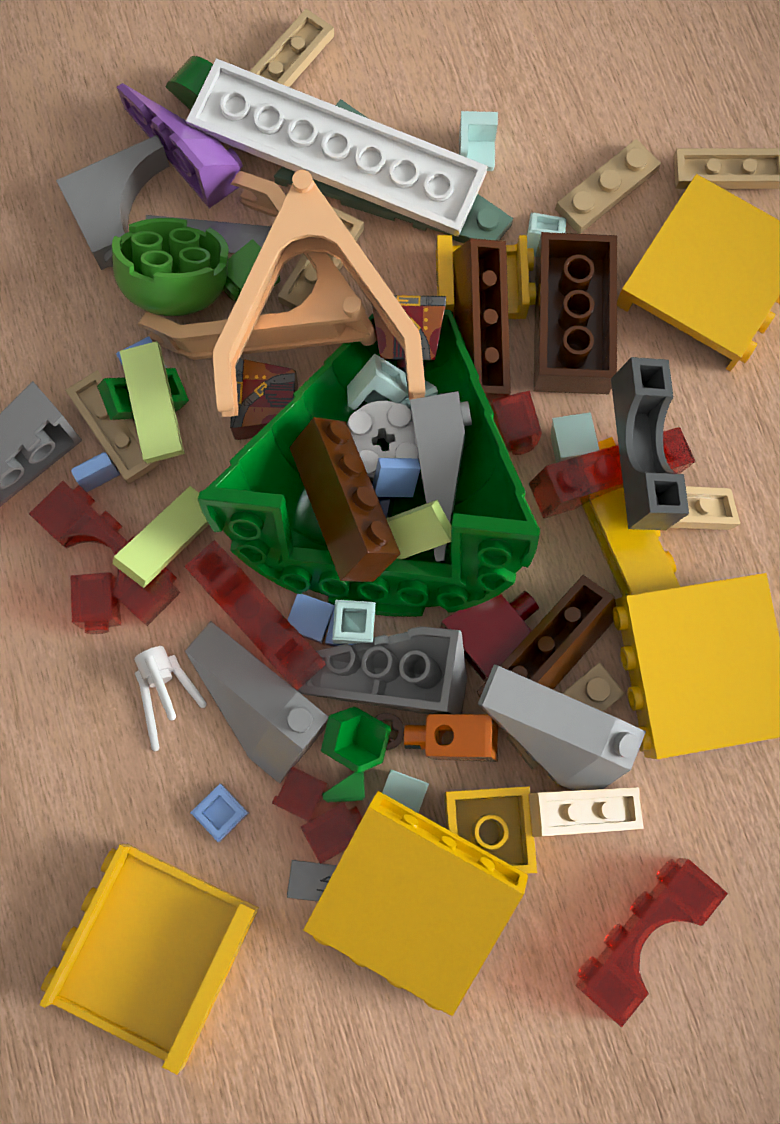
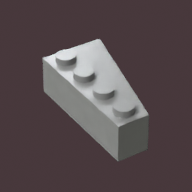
(31, 440)

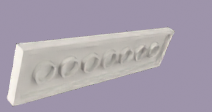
(337, 147)

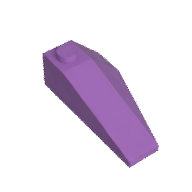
(192, 153)

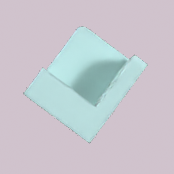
(478, 136)
(377, 382)
(573, 436)

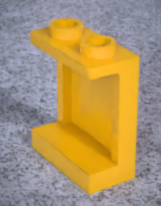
(519, 263)

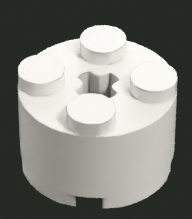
(386, 421)

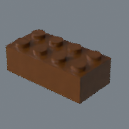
(575, 313)

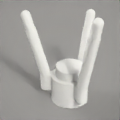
(156, 669)

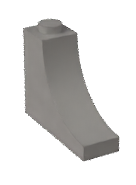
(106, 190)

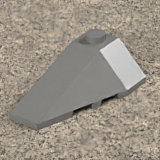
(440, 446)
(401, 671)
(261, 708)
(566, 737)

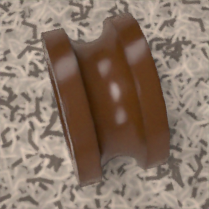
(397, 725)

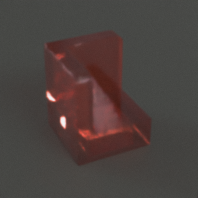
(301, 794)

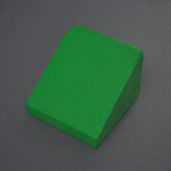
(347, 790)

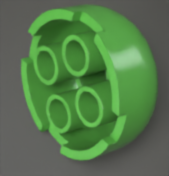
(170, 266)

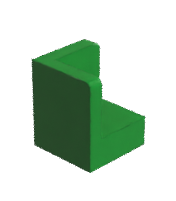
(355, 739)

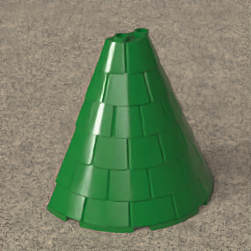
(276, 531)

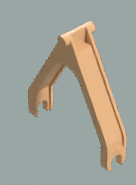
(305, 225)
(326, 317)

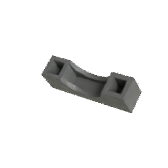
(652, 490)

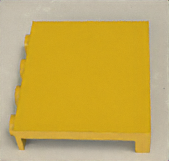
(711, 270)
(702, 665)
(416, 903)
(149, 954)

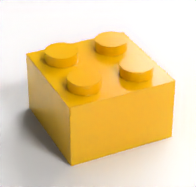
(495, 822)

